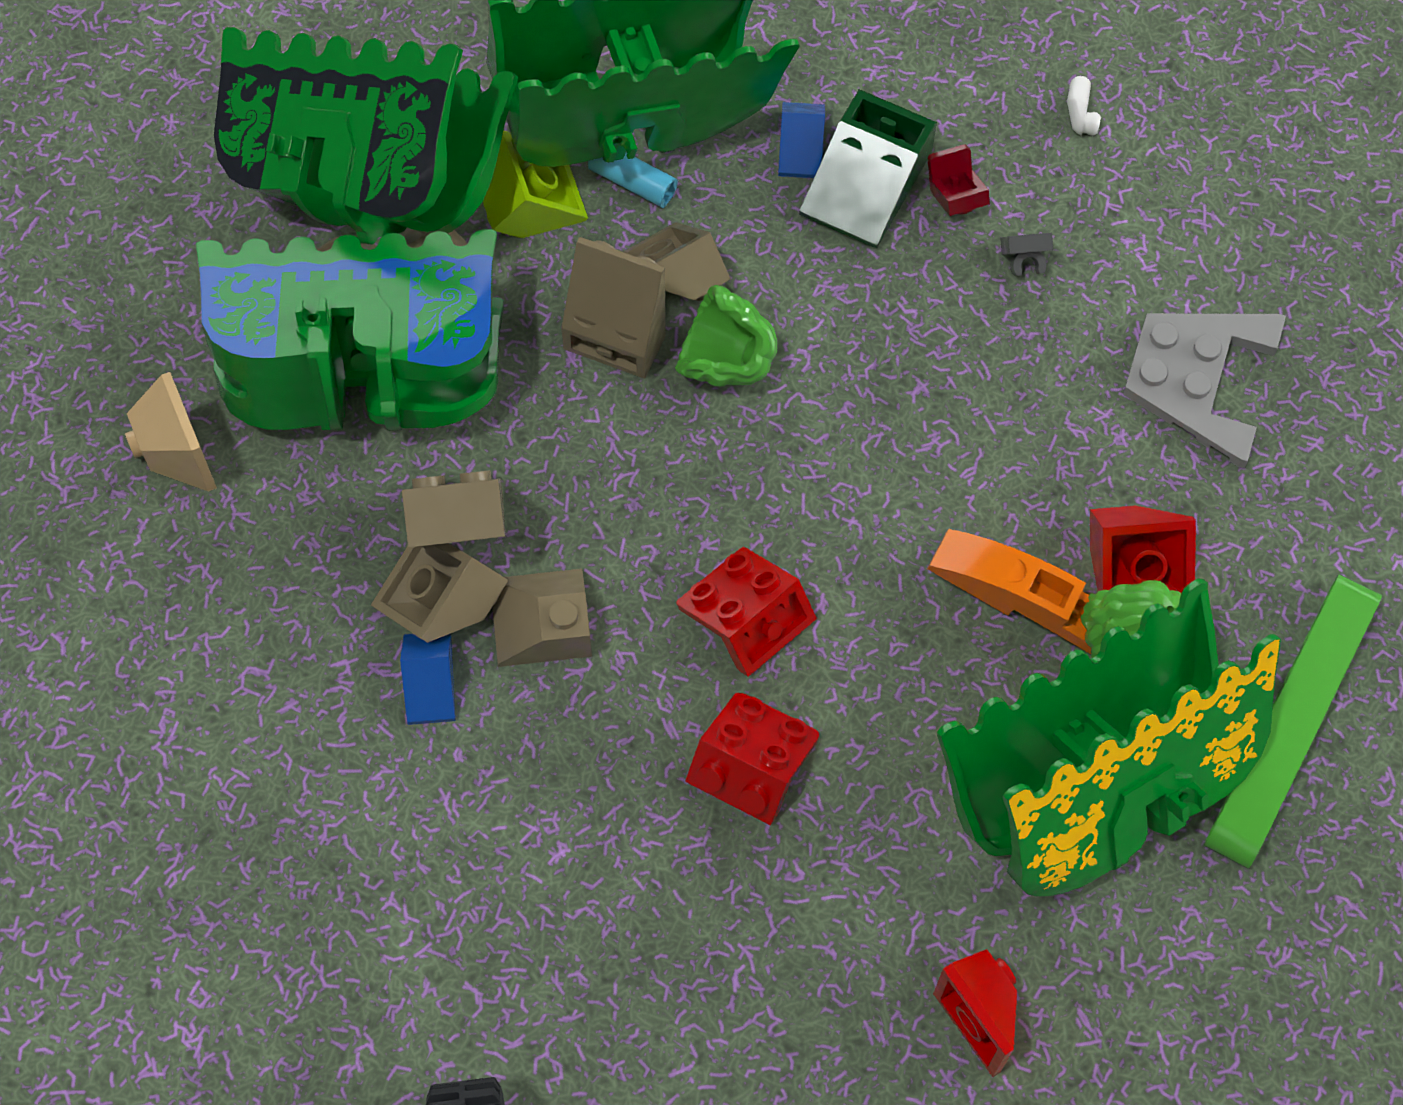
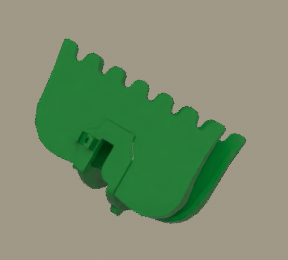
(673, 74)

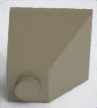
(688, 258)
(438, 591)
(542, 618)

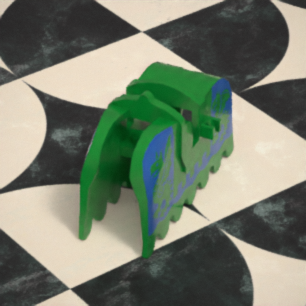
(404, 326)

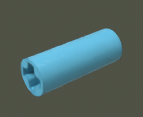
(638, 178)

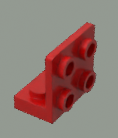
(750, 607)

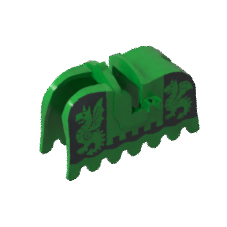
(361, 134)

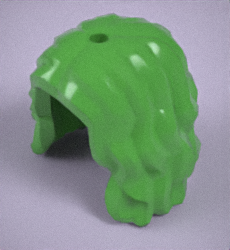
(727, 341)
(1123, 608)

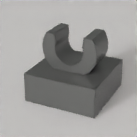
(1027, 246)

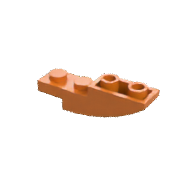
(1014, 581)

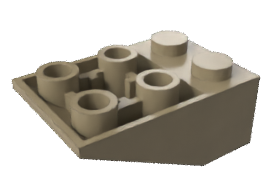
(614, 307)
(454, 511)

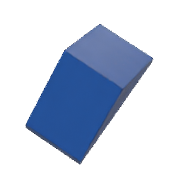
(801, 139)
(428, 679)

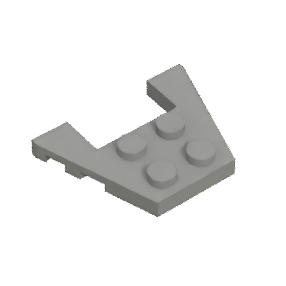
(1181, 367)

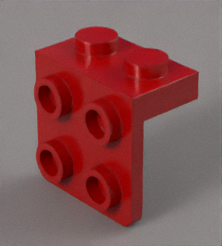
(751, 756)

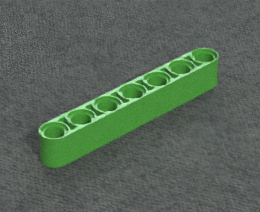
(1295, 720)

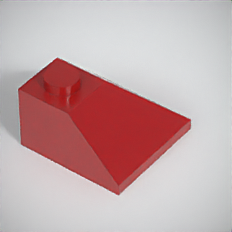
(1141, 546)
(982, 1005)

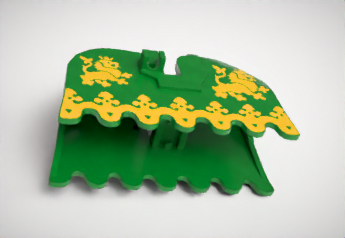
(1111, 747)

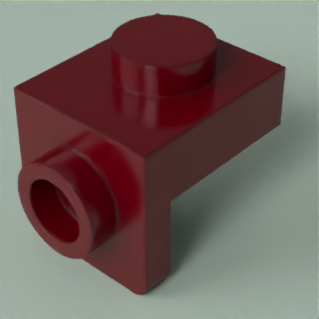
(955, 182)

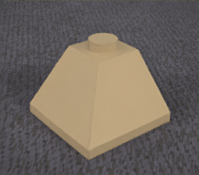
(167, 436)

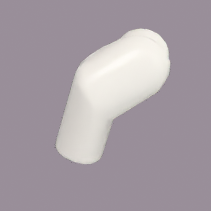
(1077, 105)

